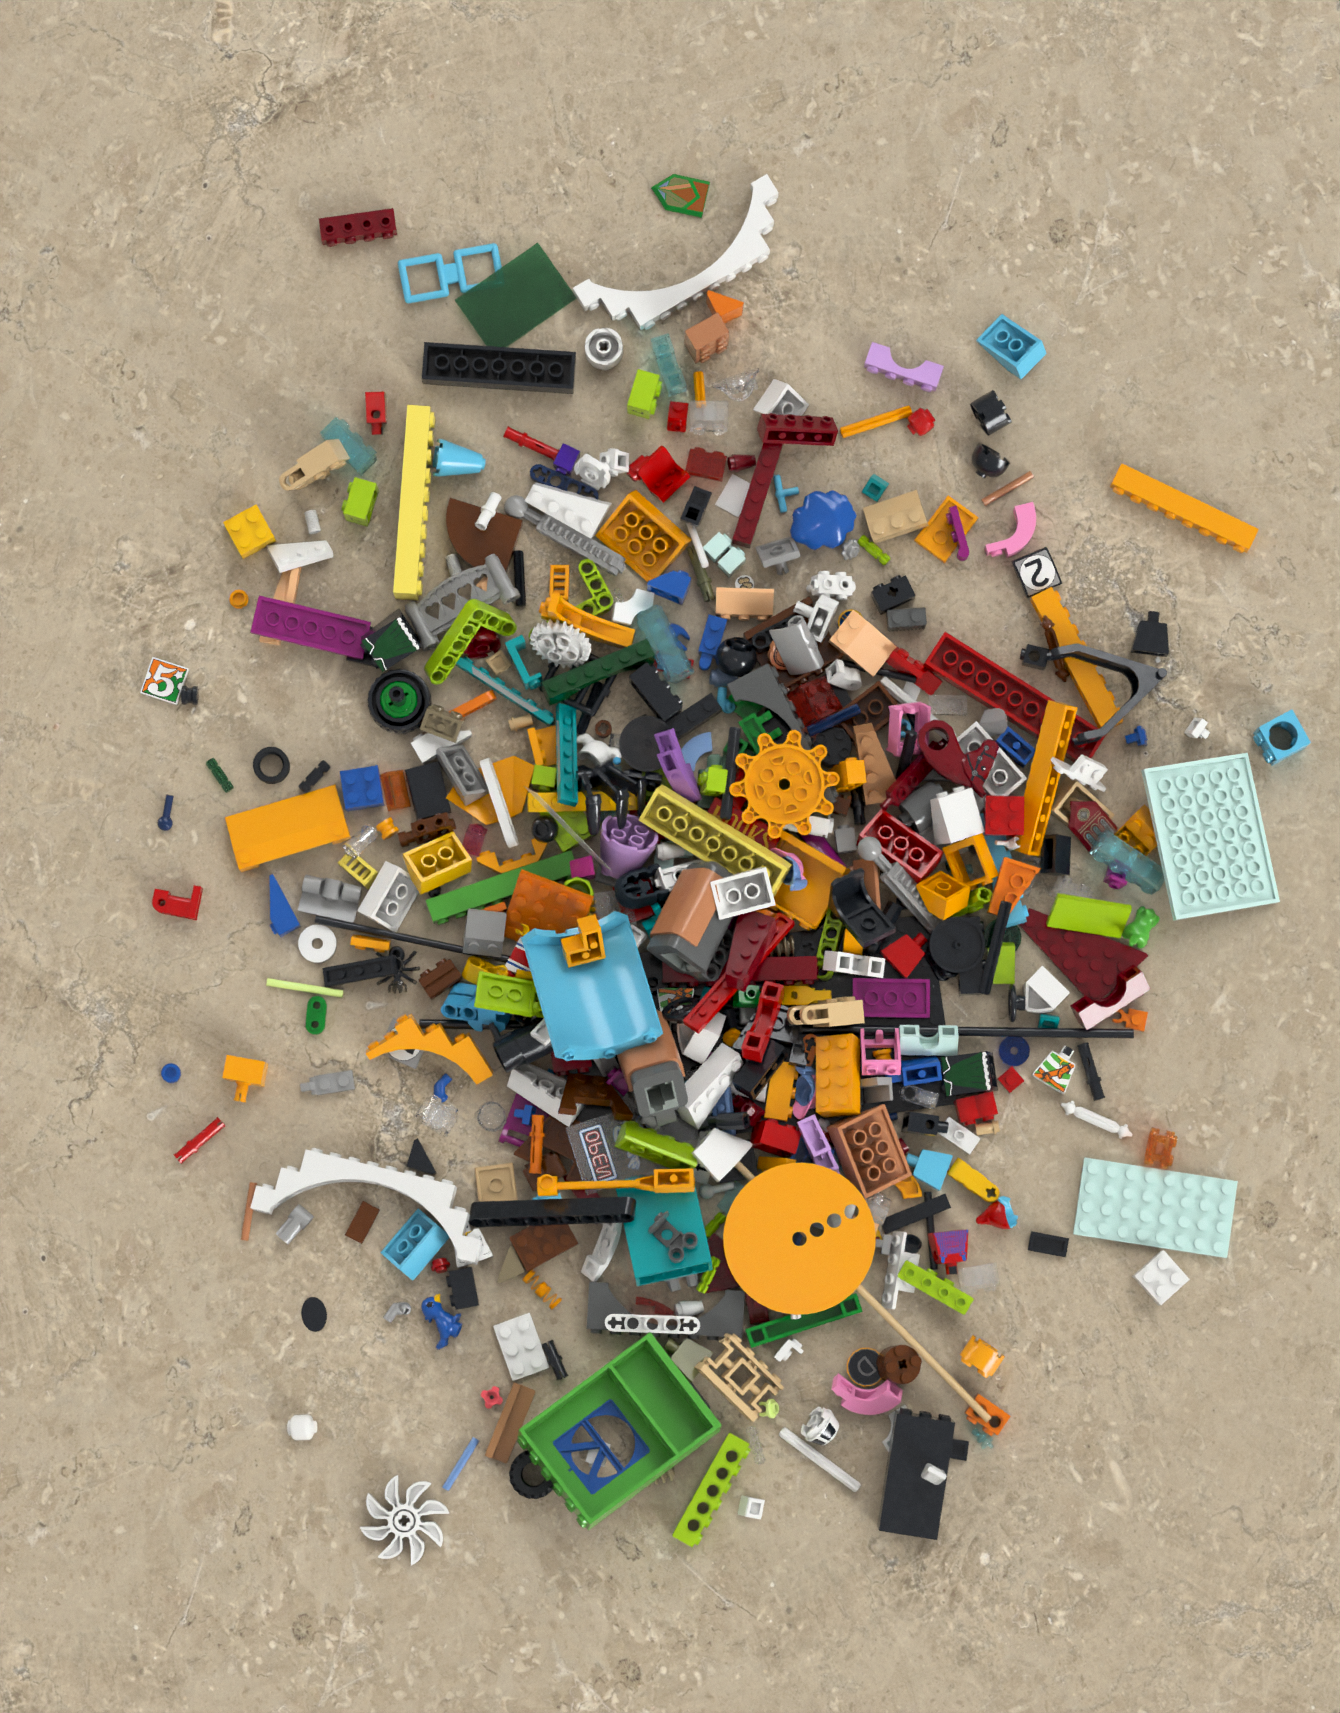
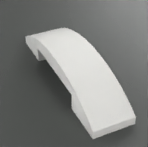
(603, 1252)

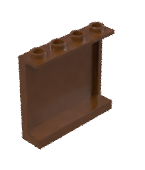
(827, 651)

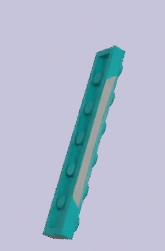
(512, 695)
(566, 755)

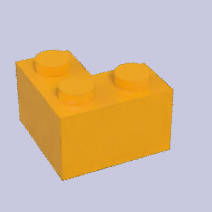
(586, 945)

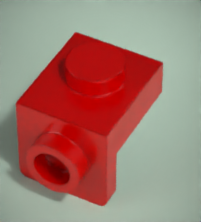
(677, 416)

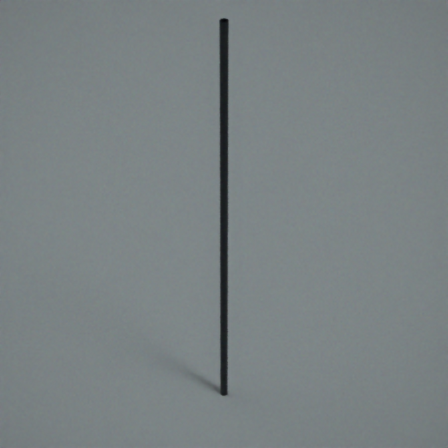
(431, 943)

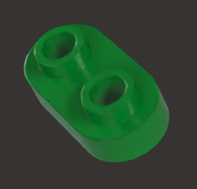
(316, 1015)

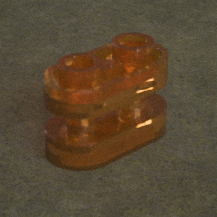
(1165, 1158)

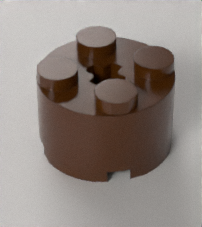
(908, 1360)

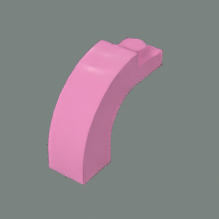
(1026, 522)
(867, 1401)

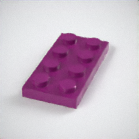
(893, 997)

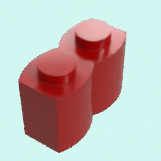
(976, 1107)

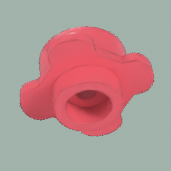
(494, 1391)

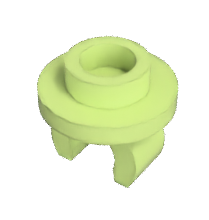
(772, 1408)

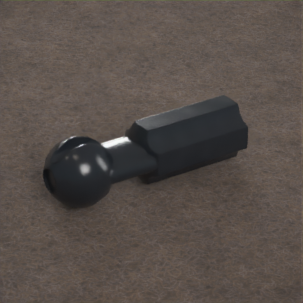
(892, 912)
(726, 1121)

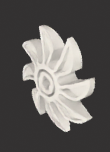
(409, 1530)

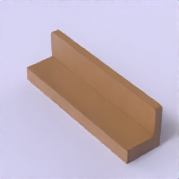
(510, 1422)

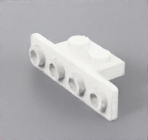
(1084, 770)
(895, 1262)

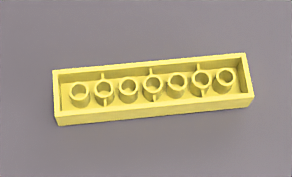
(710, 837)

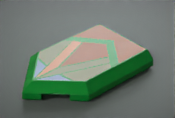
(682, 194)

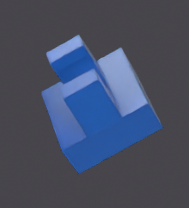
(526, 1114)

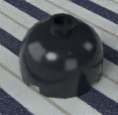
(988, 461)

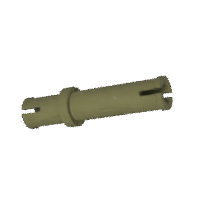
(701, 574)

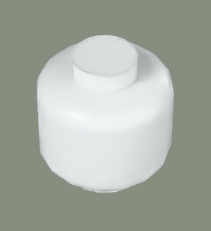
(301, 1427)

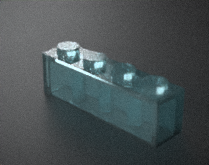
(665, 644)
(1128, 862)

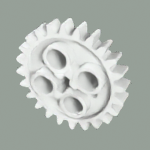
(560, 643)

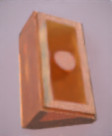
(395, 790)

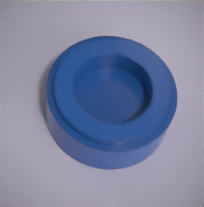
(171, 1073)

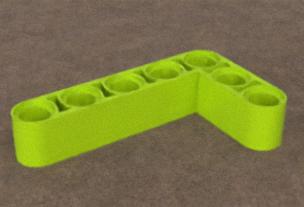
(597, 595)
(473, 615)
(825, 942)

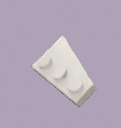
(298, 554)

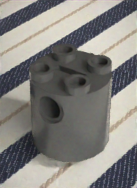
(917, 807)

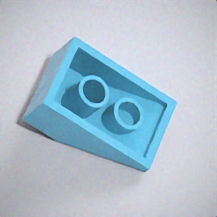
(1012, 346)

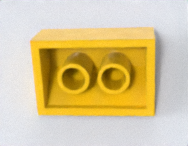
(437, 862)

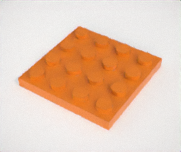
(544, 905)

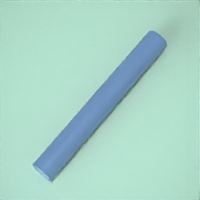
(460, 1464)

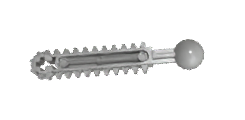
(566, 536)
(898, 881)

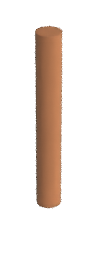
(1007, 488)
(248, 1212)

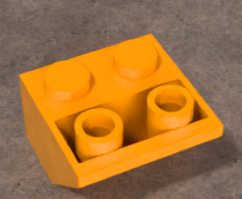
(1139, 831)

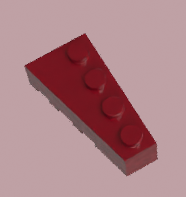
(749, 944)

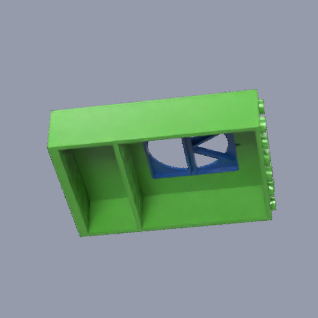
(656, 1404)

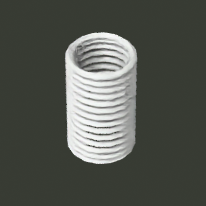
(308, 514)
(454, 565)

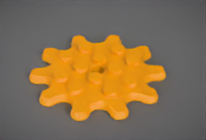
(790, 763)

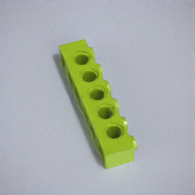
(682, 1531)

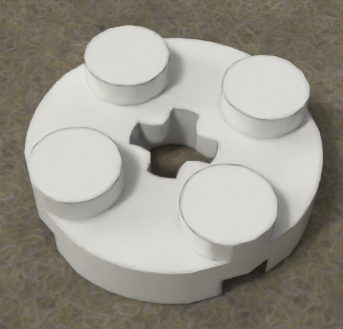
(592, 472)

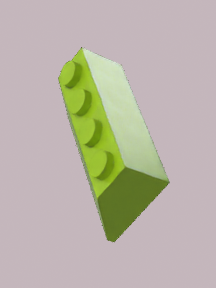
(655, 1147)

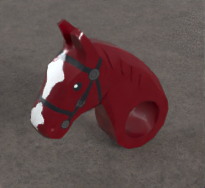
(952, 764)

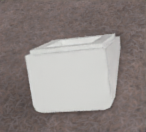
(751, 1507)

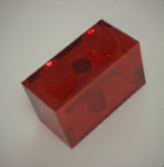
(706, 464)

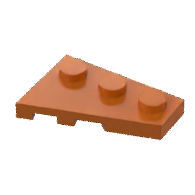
(1011, 883)

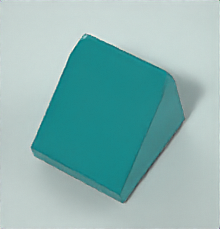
(875, 487)

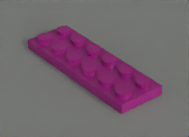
(309, 627)

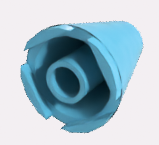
(456, 460)

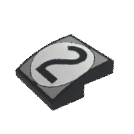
(1036, 572)

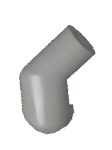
(397, 1309)

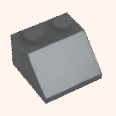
(484, 932)

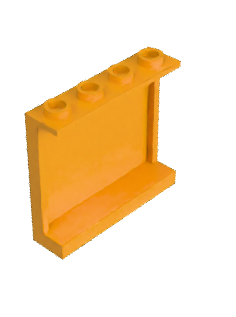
(820, 870)

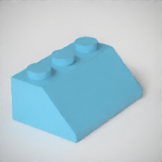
(415, 1244)

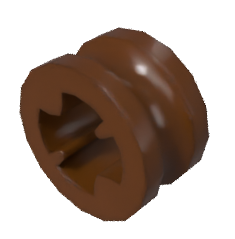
(608, 731)

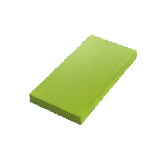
(1088, 915)

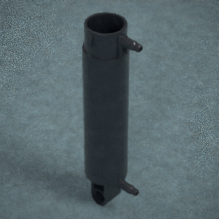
(521, 1048)

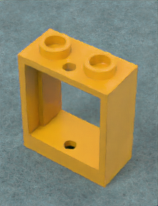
(957, 866)

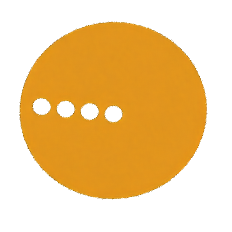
(762, 1248)

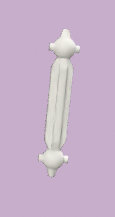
(1096, 1119)

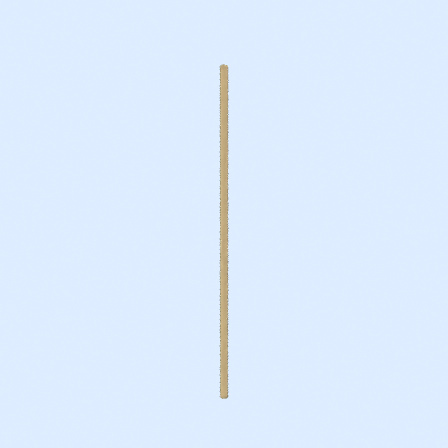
(903, 1333)

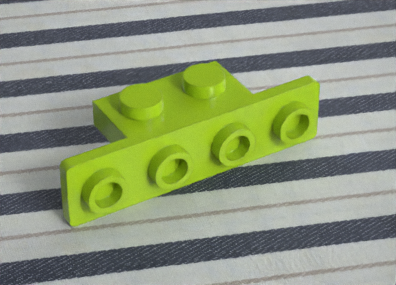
(935, 1287)

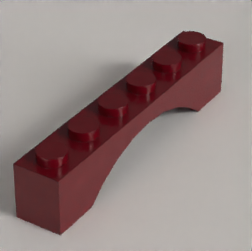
(757, 494)

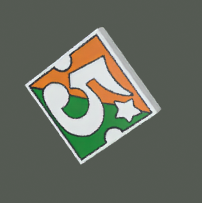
(164, 681)

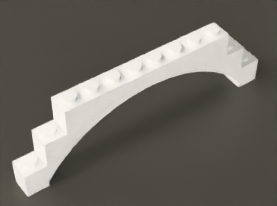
(650, 306)
(324, 1169)

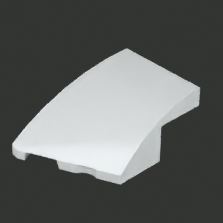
(720, 1152)

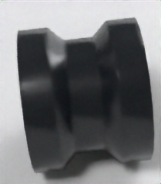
(189, 695)

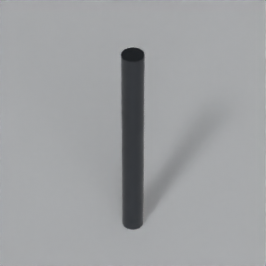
(884, 672)
(930, 1229)

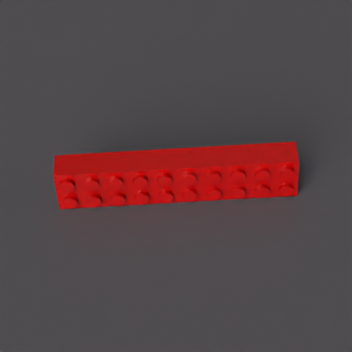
(1000, 689)

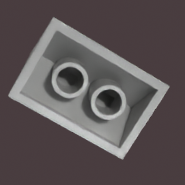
(462, 773)

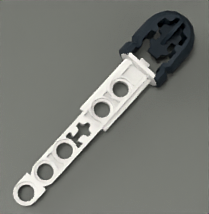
(665, 879)

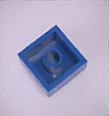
(362, 788)

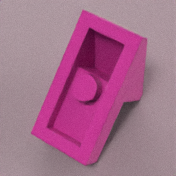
(582, 868)

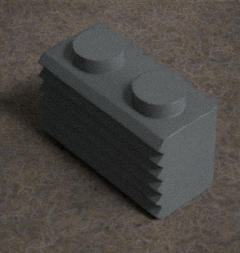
(906, 619)

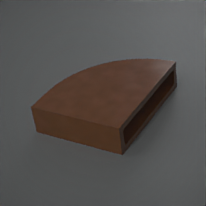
(476, 544)

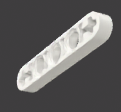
(499, 802)
(642, 1327)

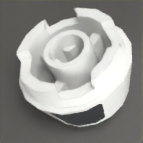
(821, 1426)

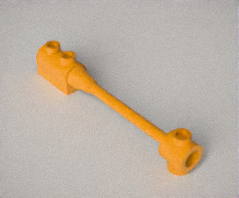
(661, 1182)

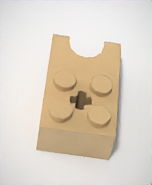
(315, 465)
(829, 1012)

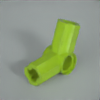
(976, 901)

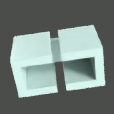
(731, 560)

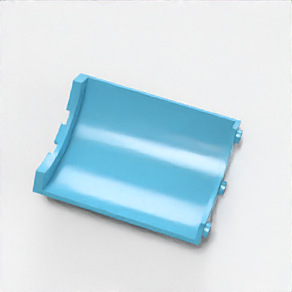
(596, 1005)

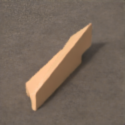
(287, 592)

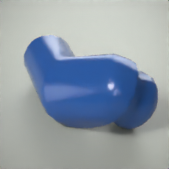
(439, 1087)

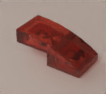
(659, 1307)

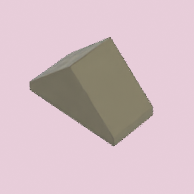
(511, 1267)

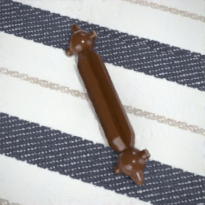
(1052, 641)

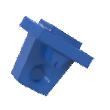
(1138, 736)

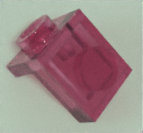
(474, 839)

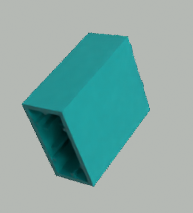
(647, 1253)

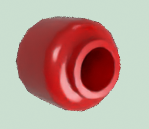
(921, 422)

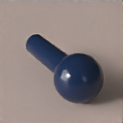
(165, 822)

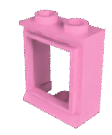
(922, 716)
(880, 1067)

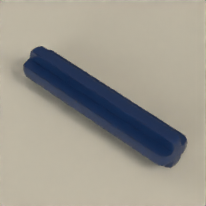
(833, 720)

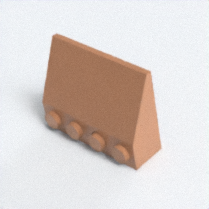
(869, 1150)

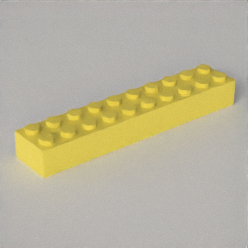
(412, 503)

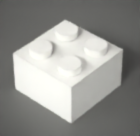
(1160, 1277)

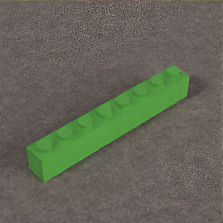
(495, 889)

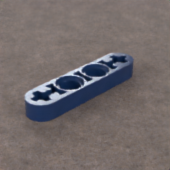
(565, 480)

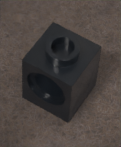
(1040, 651)

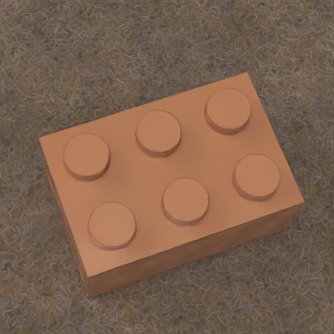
(707, 338)

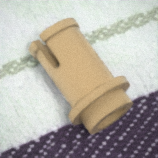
(520, 722)
(987, 1128)

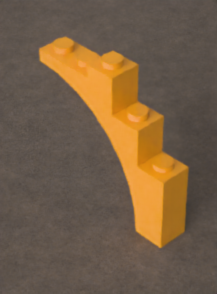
(594, 627)
(436, 1040)

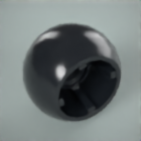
(736, 657)

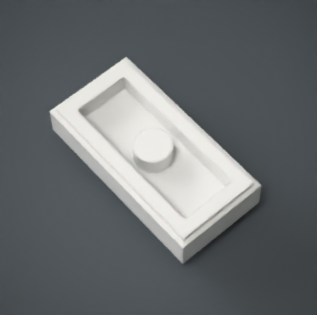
(960, 1136)

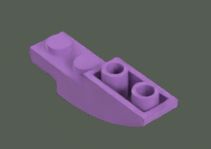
(674, 766)

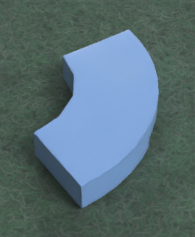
(696, 748)

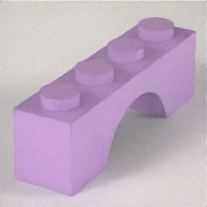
(925, 375)

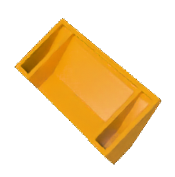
(287, 827)

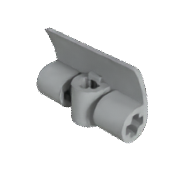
(797, 647)
(330, 898)

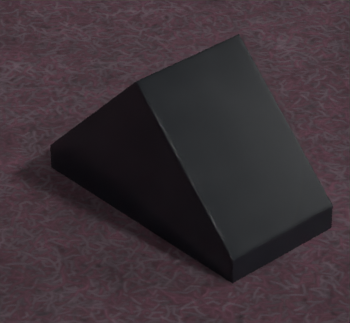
(419, 1160)

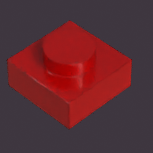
(1010, 1079)

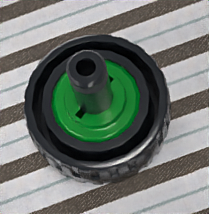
(399, 701)

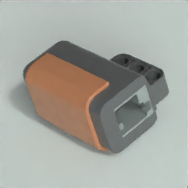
(689, 928)
(656, 1076)

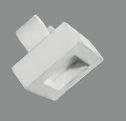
(1197, 728)

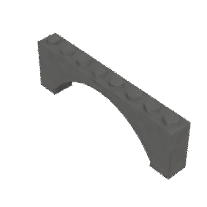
(764, 689)
(721, 1319)

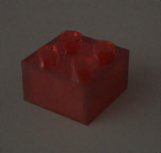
(815, 701)

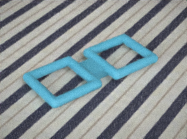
(447, 273)

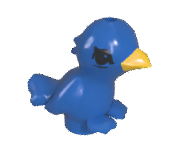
(445, 1322)

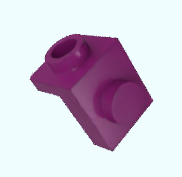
(1114, 880)

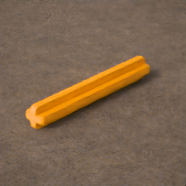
(875, 421)

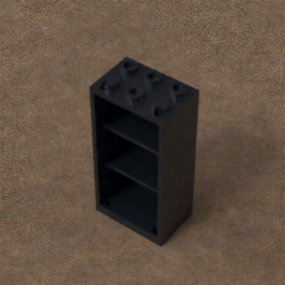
(908, 1501)

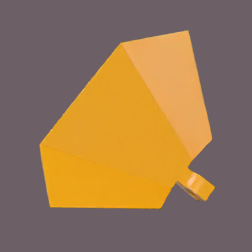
(512, 776)

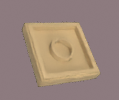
(496, 1183)

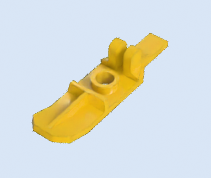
(805, 995)

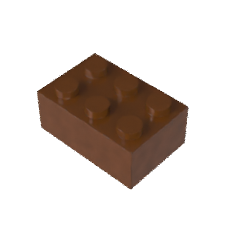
(874, 709)
(542, 1243)

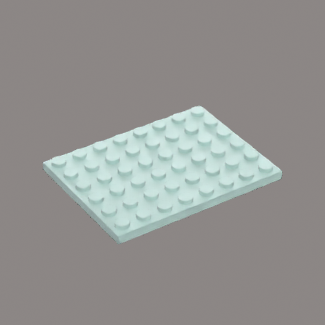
(1210, 836)

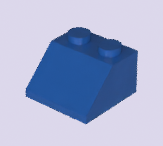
(671, 586)

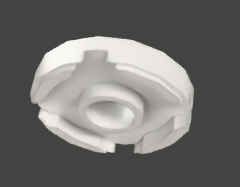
(312, 933)

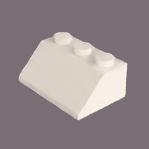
(389, 897)

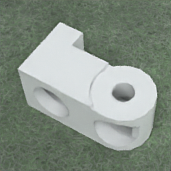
(843, 676)

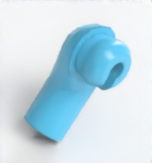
(726, 705)

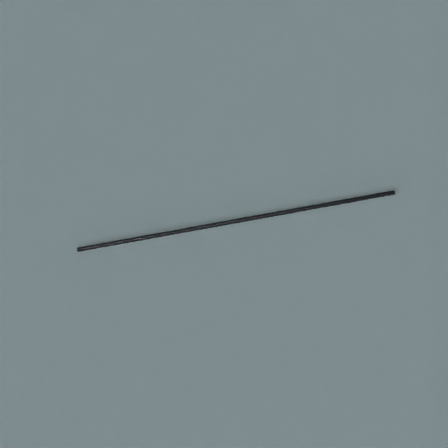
(887, 1030)

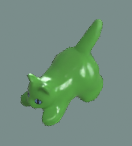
(1139, 929)

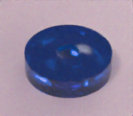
(1009, 1058)

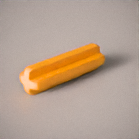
(699, 386)

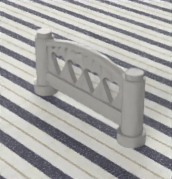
(497, 587)

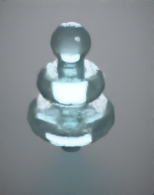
(982, 1438)

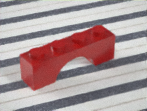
(767, 1012)

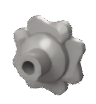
(850, 549)

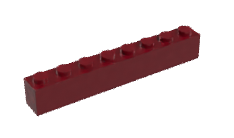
(771, 969)

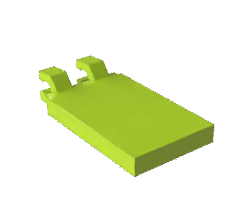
(507, 995)

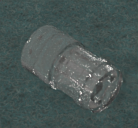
(358, 842)

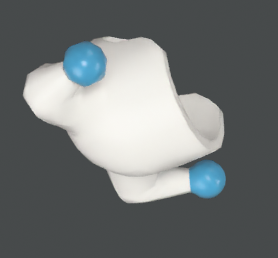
(597, 751)

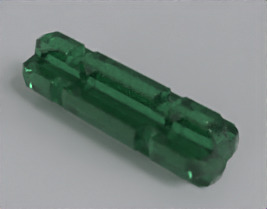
(219, 775)

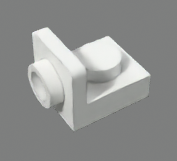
(784, 1352)

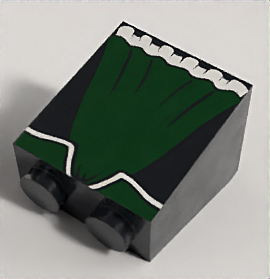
(390, 641)
(969, 1074)

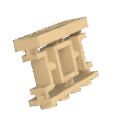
(730, 1387)

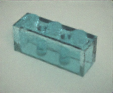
(360, 456)

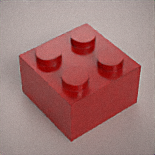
(1003, 816)
(775, 1138)

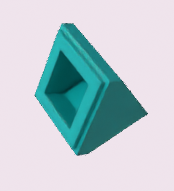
(1048, 1021)

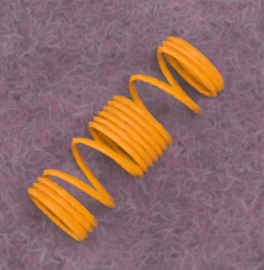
(542, 1289)

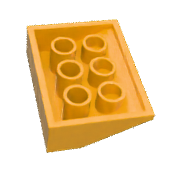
(643, 536)

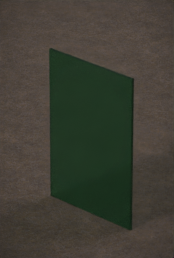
(516, 298)

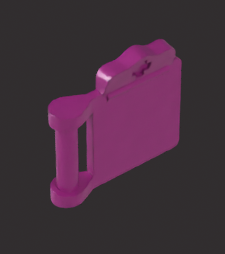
(515, 1123)

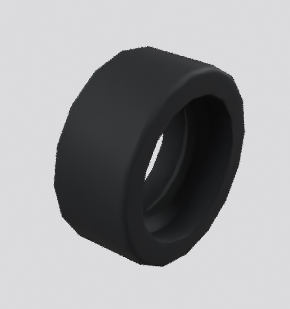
(269, 779)

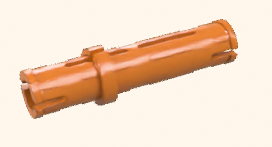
(536, 1144)

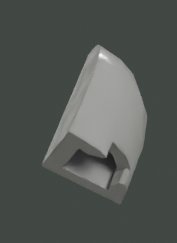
(994, 721)

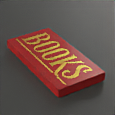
(756, 831)

